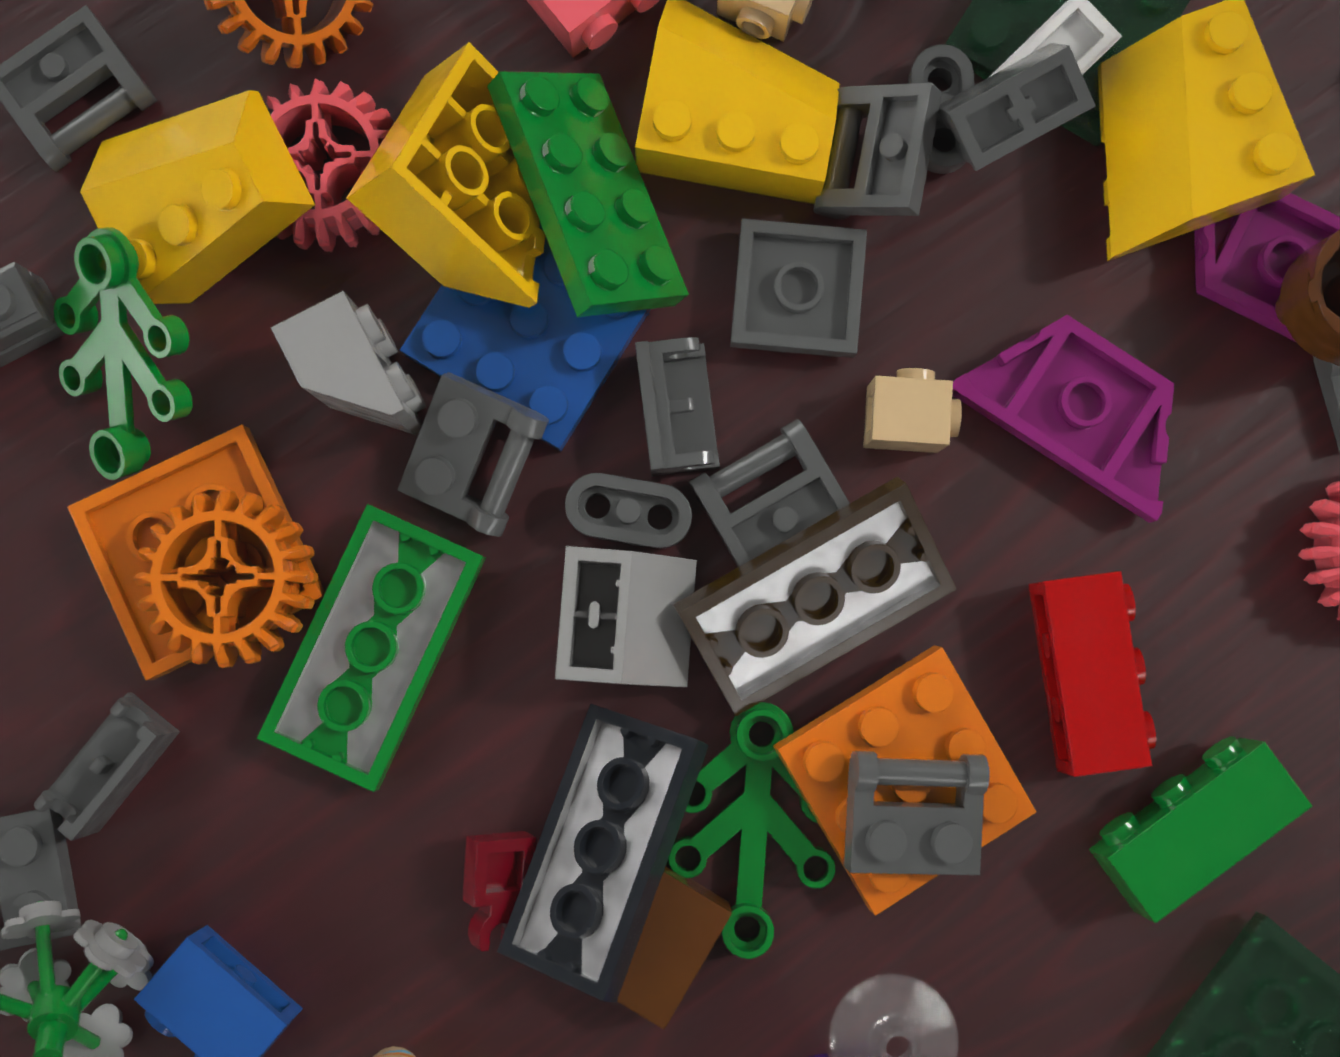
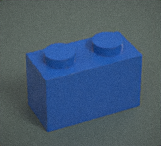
(216, 1000)

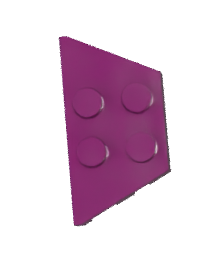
(1247, 255)
(1081, 408)

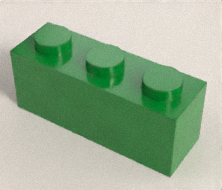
(1199, 826)

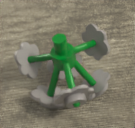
(42, 997)

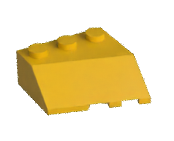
(733, 110)
(1194, 129)
(453, 187)
(197, 193)

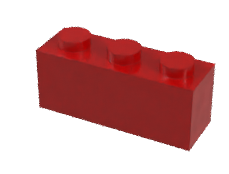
(1092, 674)

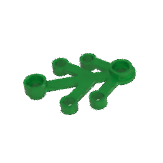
(109, 273)
(754, 815)

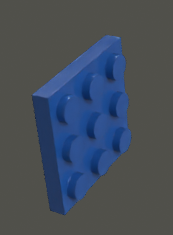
(523, 353)

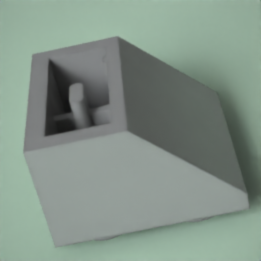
(345, 363)
(622, 617)

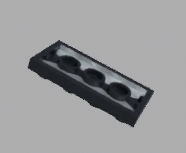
(603, 852)

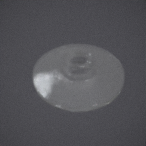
(890, 1008)

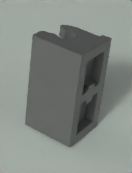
(1017, 105)
(677, 406)
(108, 767)

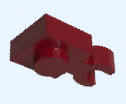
(493, 880)

